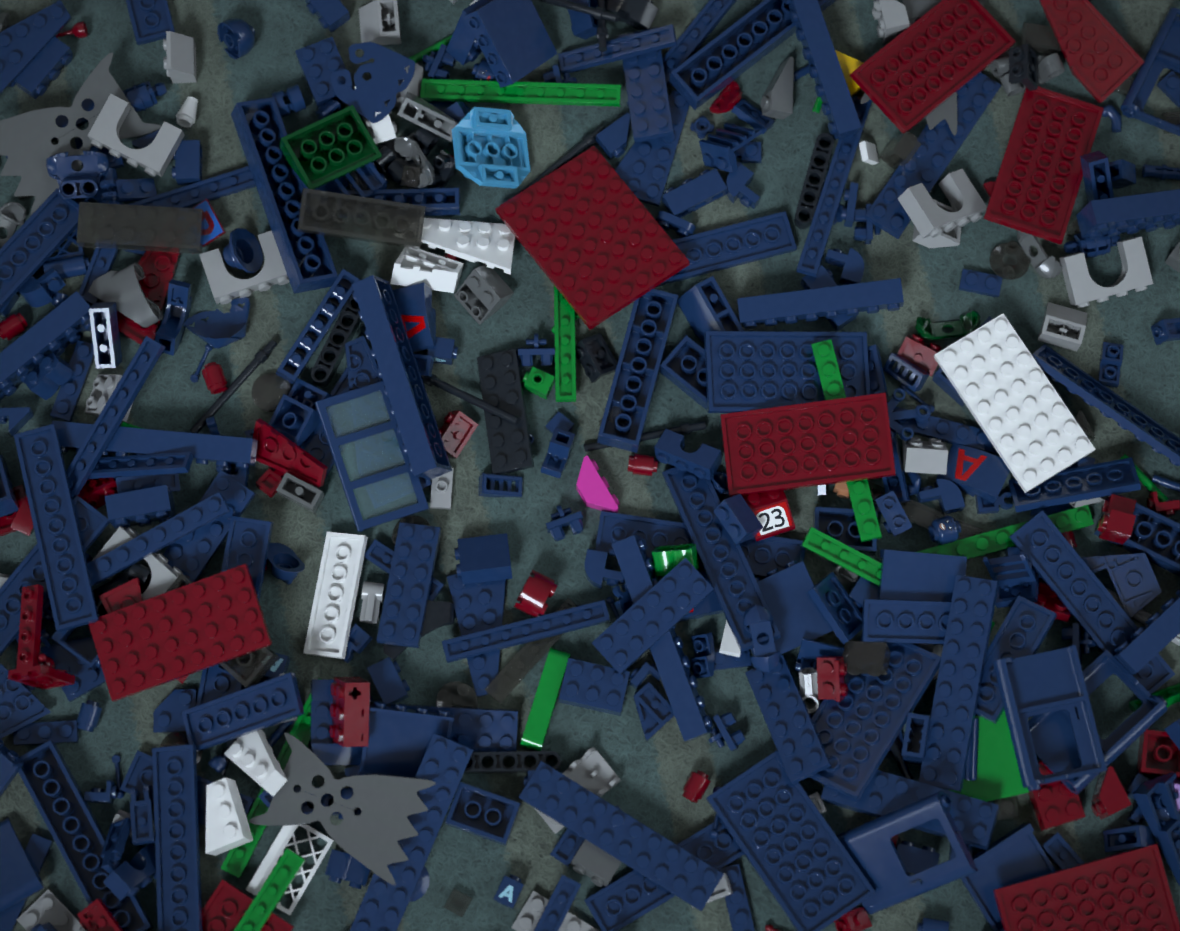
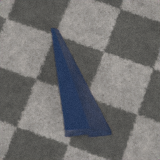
(1159, 807)

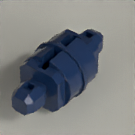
(143, 95)
(1091, 247)

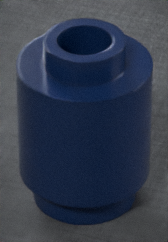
(89, 716)

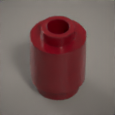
(12, 326)
(214, 378)
(642, 464)
(696, 786)

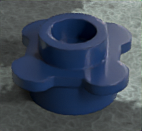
(702, 121)

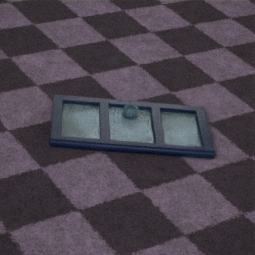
(370, 457)

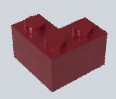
(1117, 519)

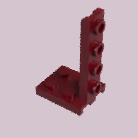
(28, 667)

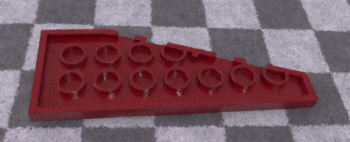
(1091, 46)

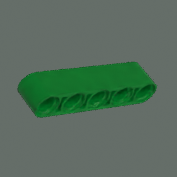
(545, 699)

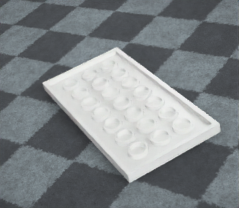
(1014, 403)

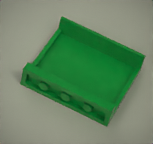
(996, 764)

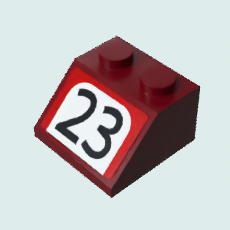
(772, 512)
(1109, 795)

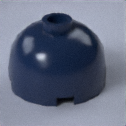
(237, 36)

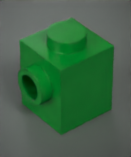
(538, 382)

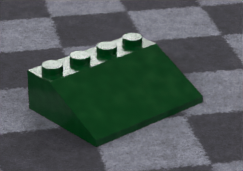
(329, 148)

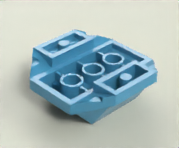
(494, 132)

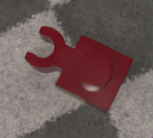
(270, 481)

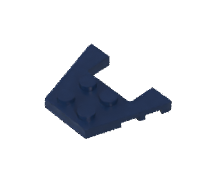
(1131, 577)

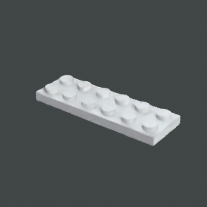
(335, 595)

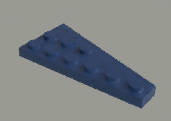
(650, 161)
(478, 609)
(85, 677)
(17, 705)

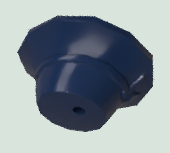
(243, 251)

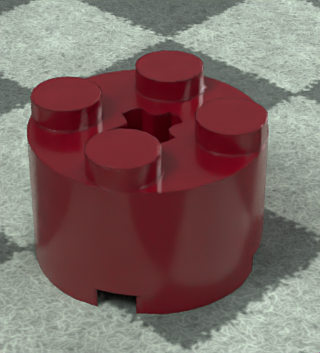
(535, 593)

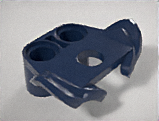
(94, 166)

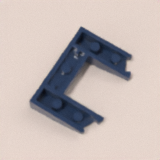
(320, 723)

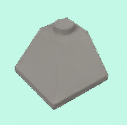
(944, 239)

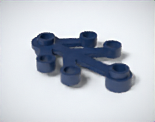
(901, 415)

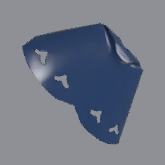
(220, 327)

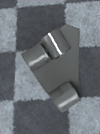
(1048, 68)
(126, 291)

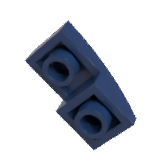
(1110, 364)
(704, 658)

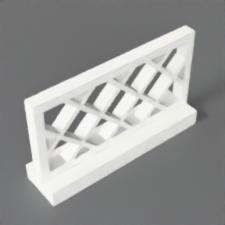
(276, 850)

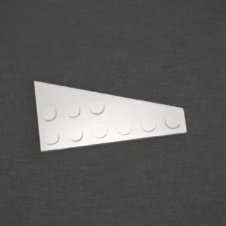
(472, 241)

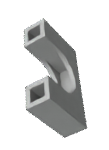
(153, 158)
(932, 219)
(1134, 274)
(226, 287)
(162, 573)

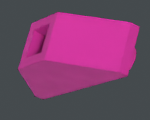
(594, 488)

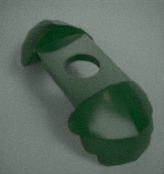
(932, 331)

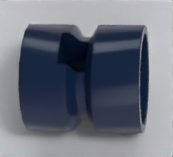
(295, 97)

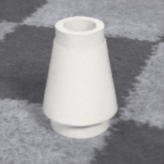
(187, 113)

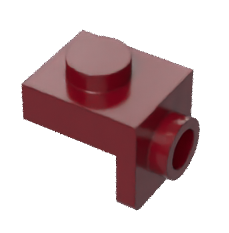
(1166, 508)
(853, 921)

